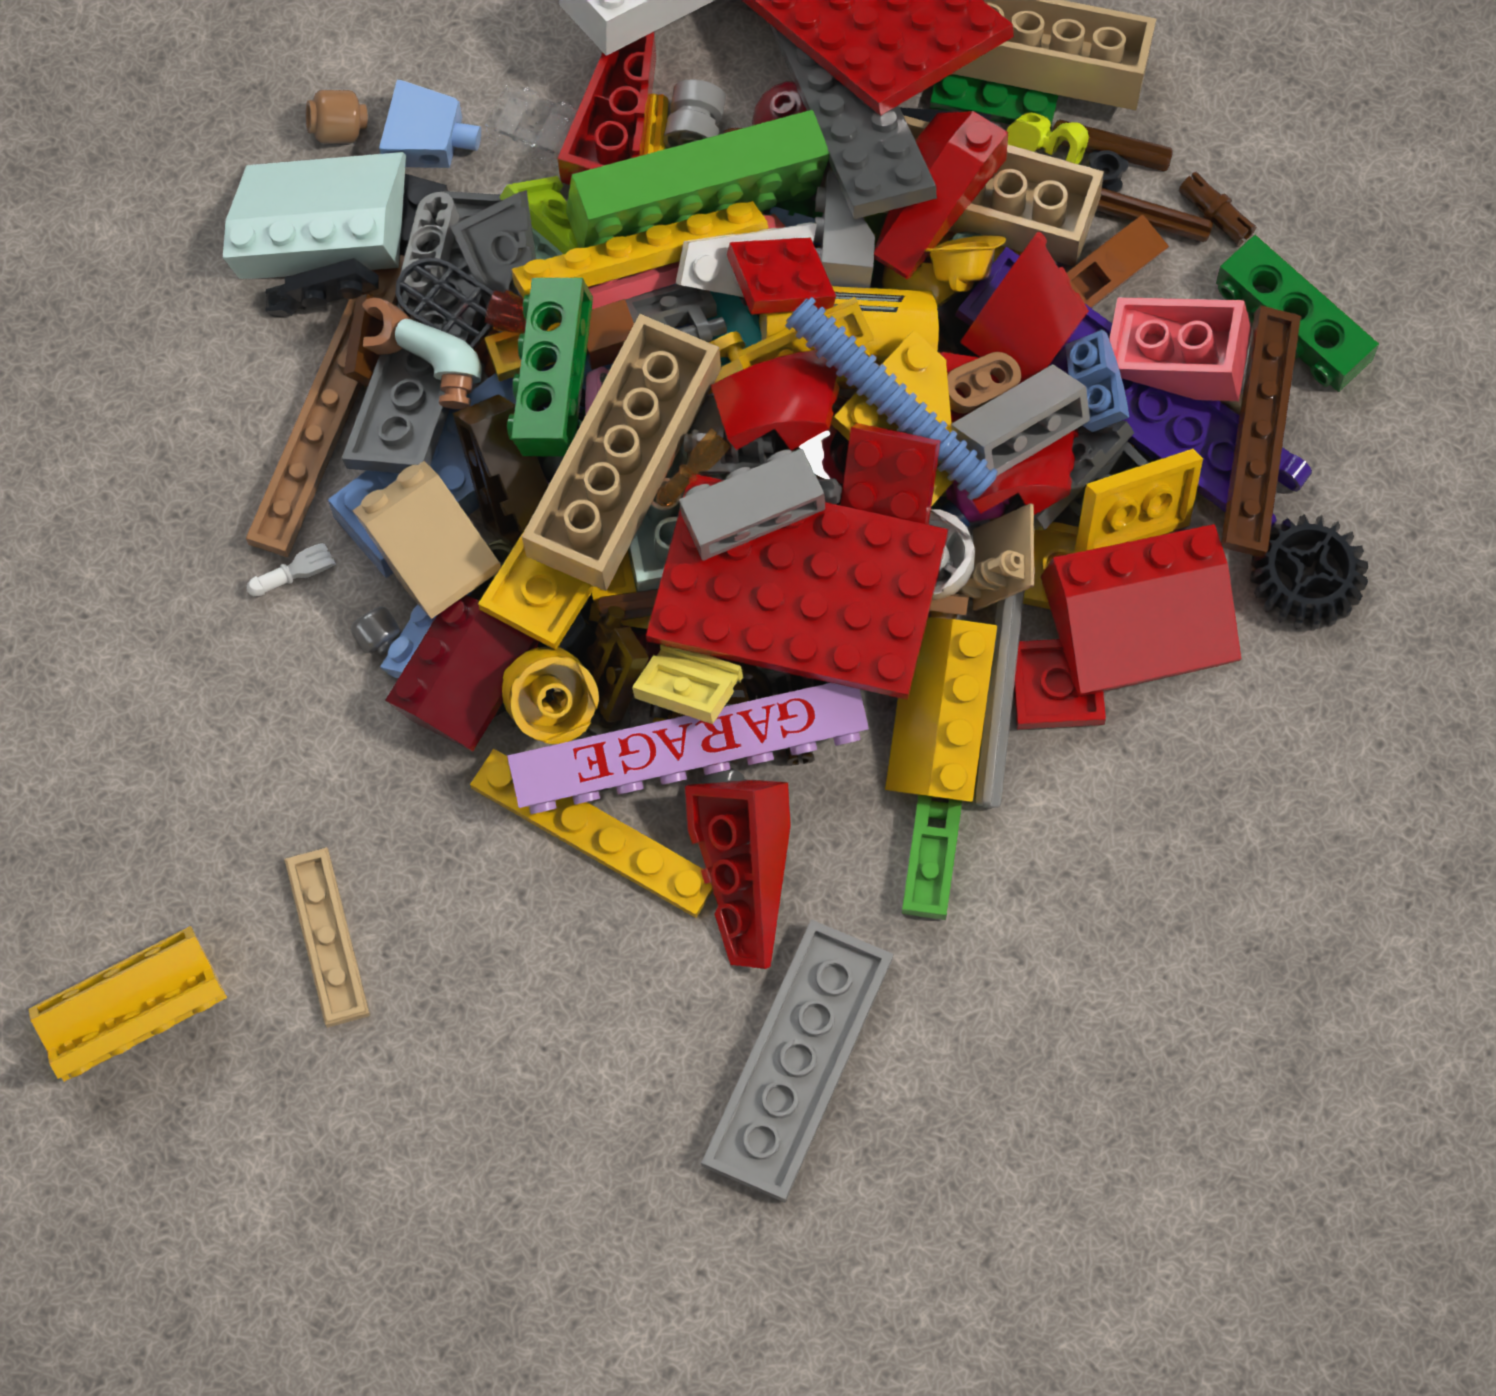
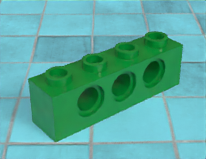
(1290, 292)
(553, 429)

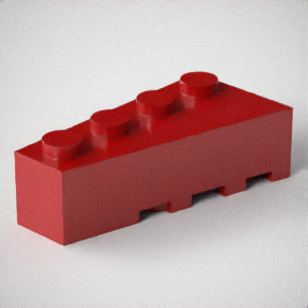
(612, 111)

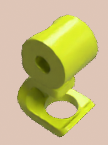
(1033, 132)

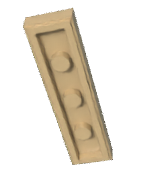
(327, 937)

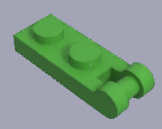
(931, 859)

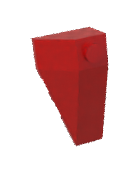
(962, 158)

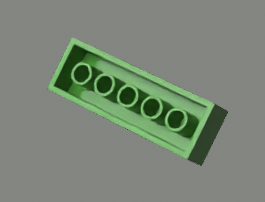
(664, 187)

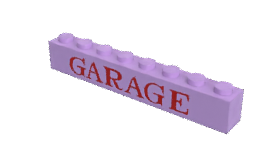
(686, 743)

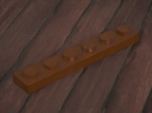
(1260, 431)

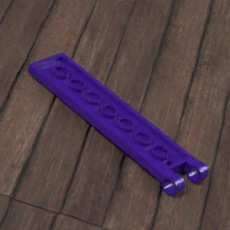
(1160, 419)

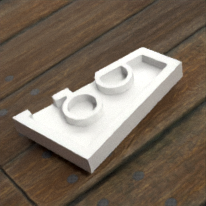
(706, 262)

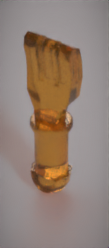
(702, 458)

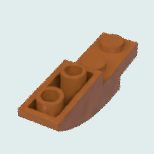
(1116, 261)

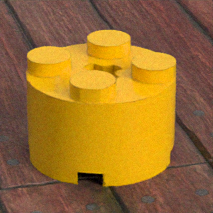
(574, 695)

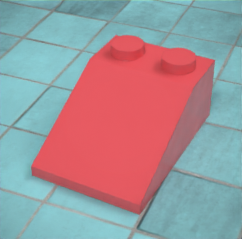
(1183, 345)

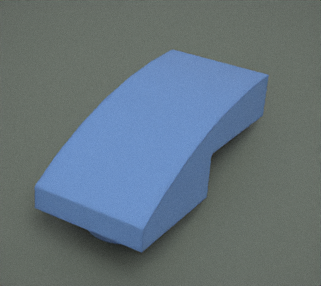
(1096, 367)

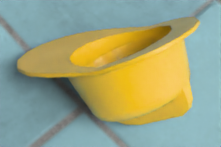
(964, 260)

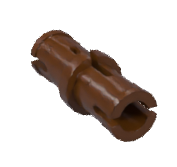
(1217, 208)

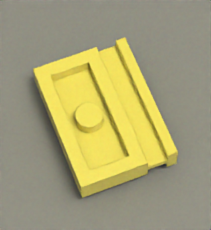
(688, 683)

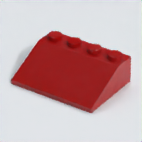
(1143, 609)

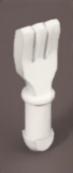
(305, 564)

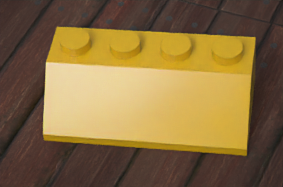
(943, 719)

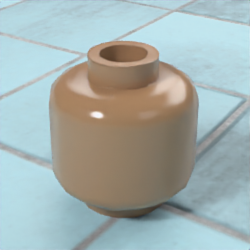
(335, 116)

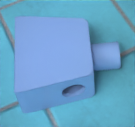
(426, 127)

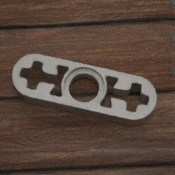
(425, 230)

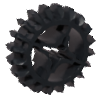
(1324, 580)

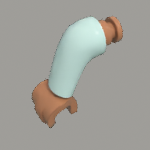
(450, 356)

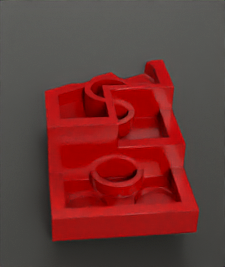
(1028, 312)
(779, 394)
(1037, 479)

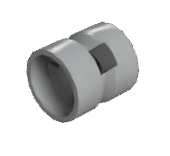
(694, 112)

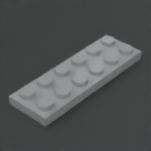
(797, 1061)

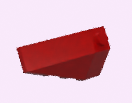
(744, 849)

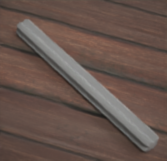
(999, 703)

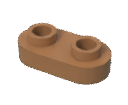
(977, 383)

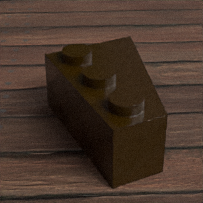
(503, 479)

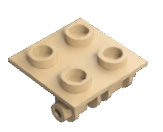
(1002, 558)

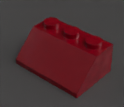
(459, 673)

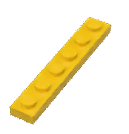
(640, 251)
(603, 840)

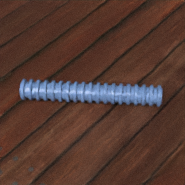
(889, 396)

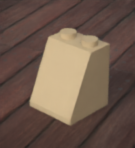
(427, 539)

